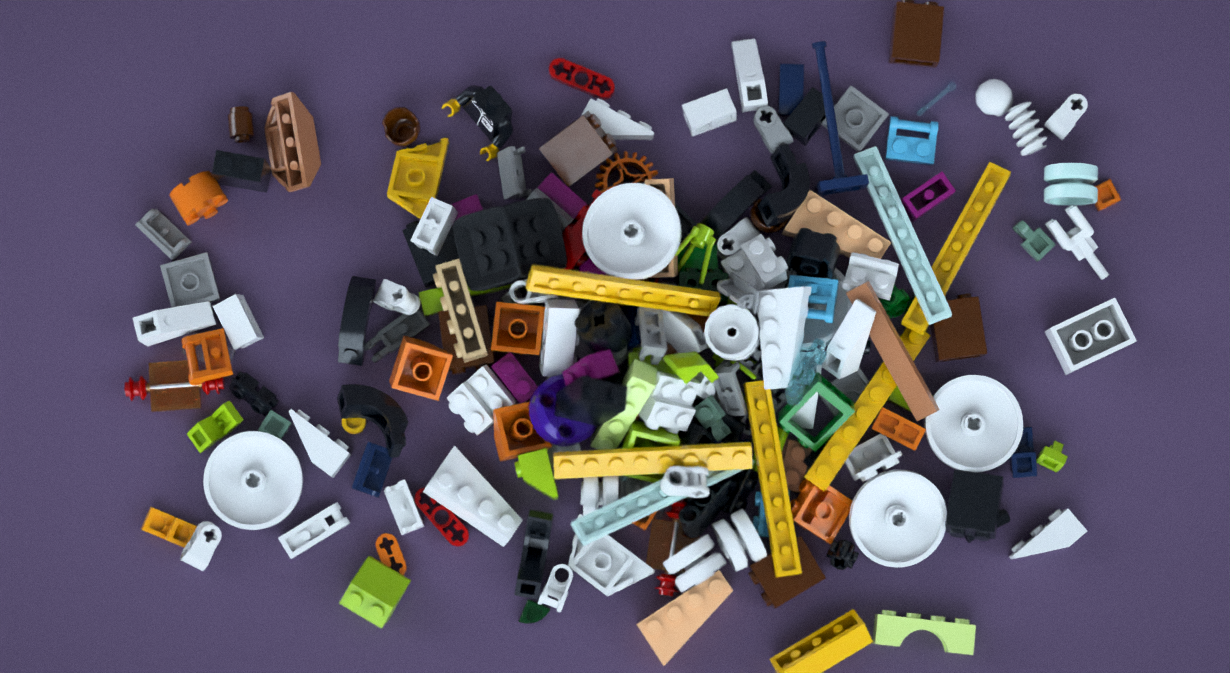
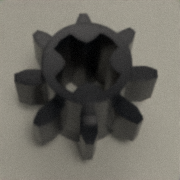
(842, 554)

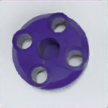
(547, 424)

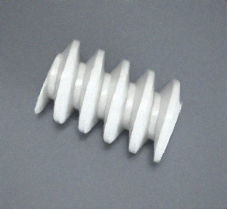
(1025, 128)

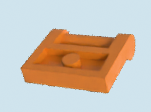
(215, 356)

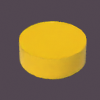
(354, 425)

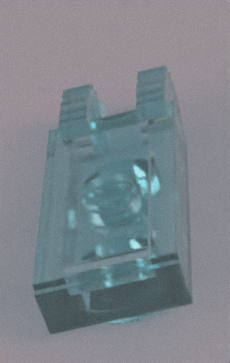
(805, 372)

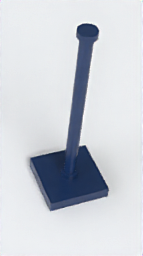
(840, 183)

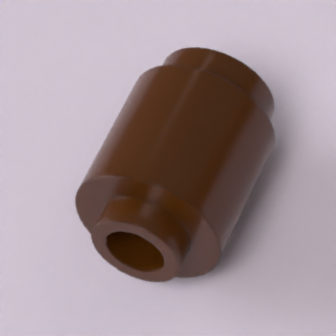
(240, 124)

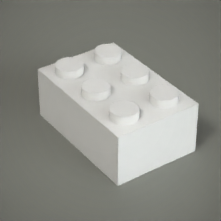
(1090, 336)

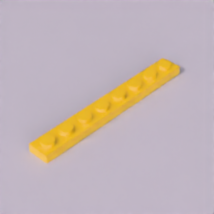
(961, 238)
(622, 291)
(866, 409)
(651, 460)
(772, 479)

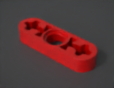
(562, 78)
(459, 526)

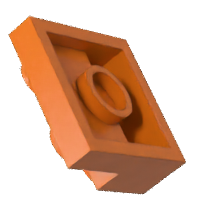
(820, 510)

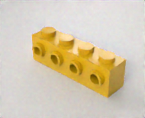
(824, 646)

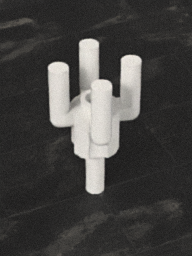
(1078, 239)

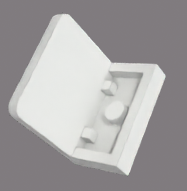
(871, 456)

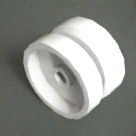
(728, 319)
(598, 493)
(736, 541)
(694, 563)

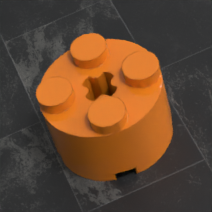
(198, 197)

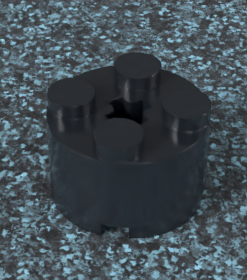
(813, 254)
(604, 326)

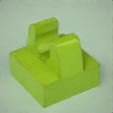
(1052, 457)

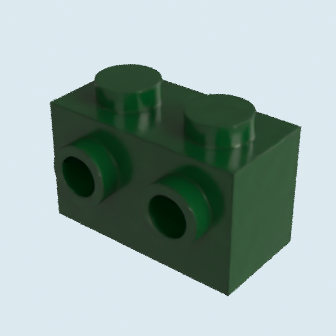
(690, 278)

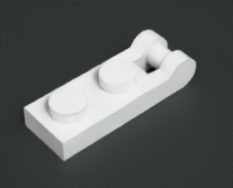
(313, 531)

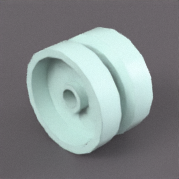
(1070, 184)

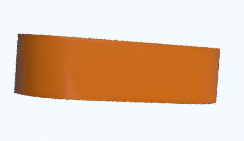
(396, 550)

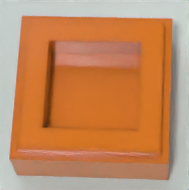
(1106, 195)

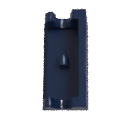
(372, 470)

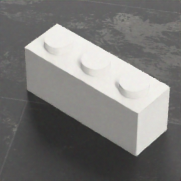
(558, 336)

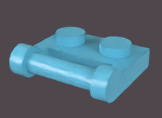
(911, 148)
(823, 292)

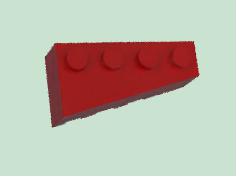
(573, 238)

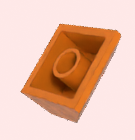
(517, 328)
(420, 368)
(515, 432)

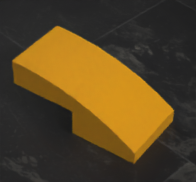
(168, 527)

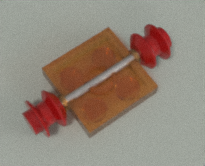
(170, 387)
(664, 542)

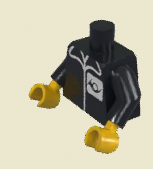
(488, 112)

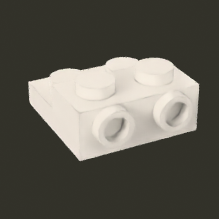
(757, 264)
(478, 398)
(670, 403)

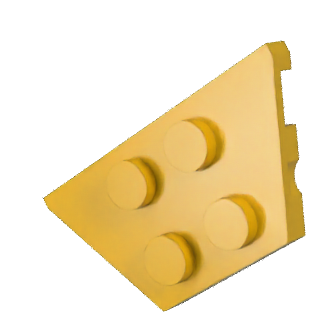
(417, 176)

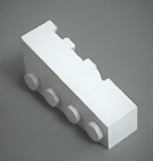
(781, 332)
(472, 498)

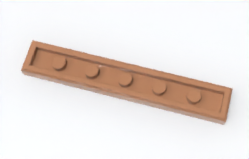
(896, 355)

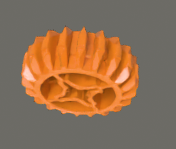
(620, 165)

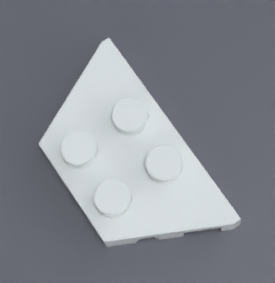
(607, 564)

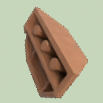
(292, 142)

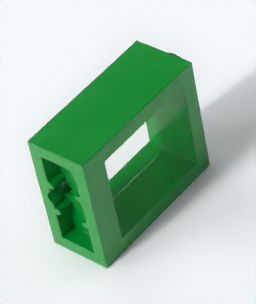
(831, 394)

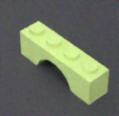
(639, 382)
(955, 637)

